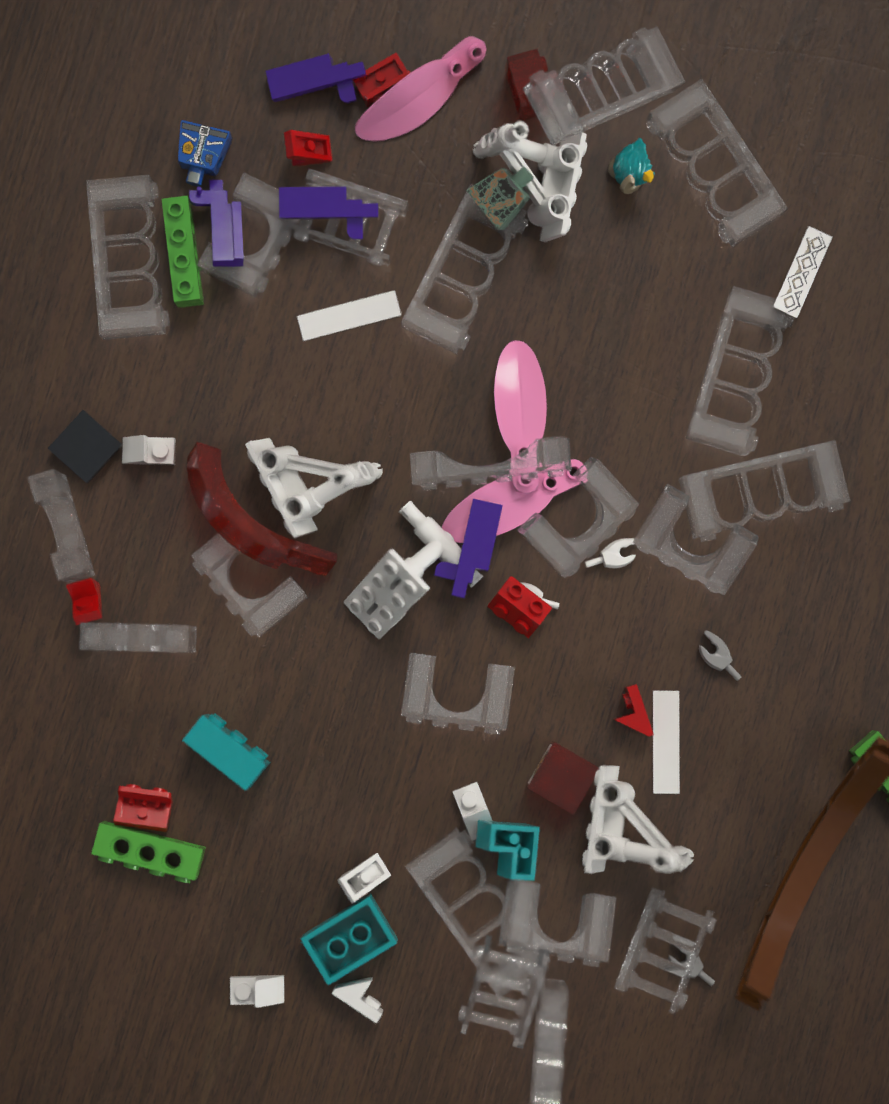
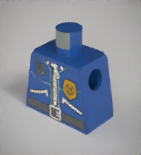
(201, 150)

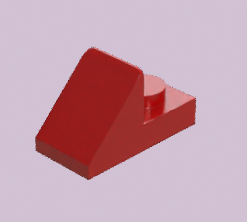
(307, 147)
(85, 600)
(638, 718)

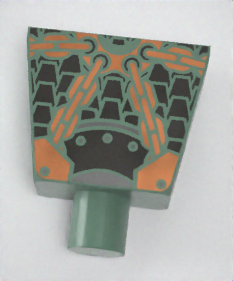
(502, 195)

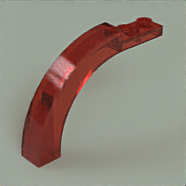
(240, 528)

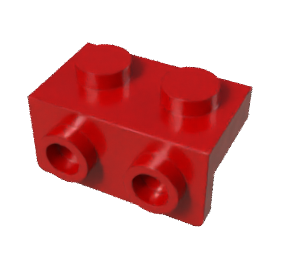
(380, 79)
(519, 607)
(143, 808)

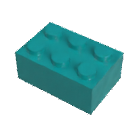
(227, 750)
(349, 939)

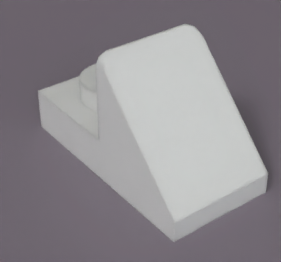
(148, 450)
(472, 807)
(364, 877)
(257, 990)
(352, 994)

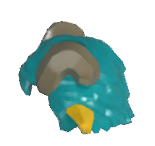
(631, 167)

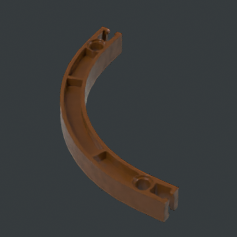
(804, 871)

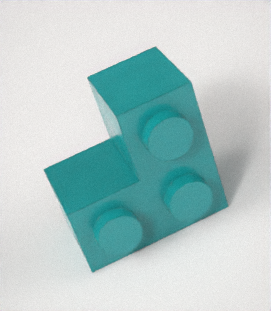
(516, 847)

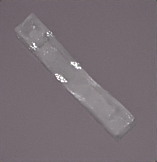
(541, 457)

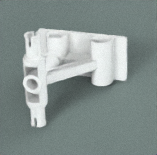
(559, 165)
(290, 495)
(397, 583)
(608, 828)

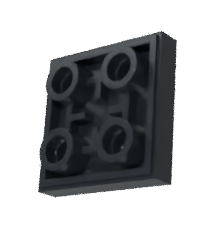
(85, 446)

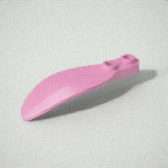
(419, 93)
(520, 402)
(516, 505)

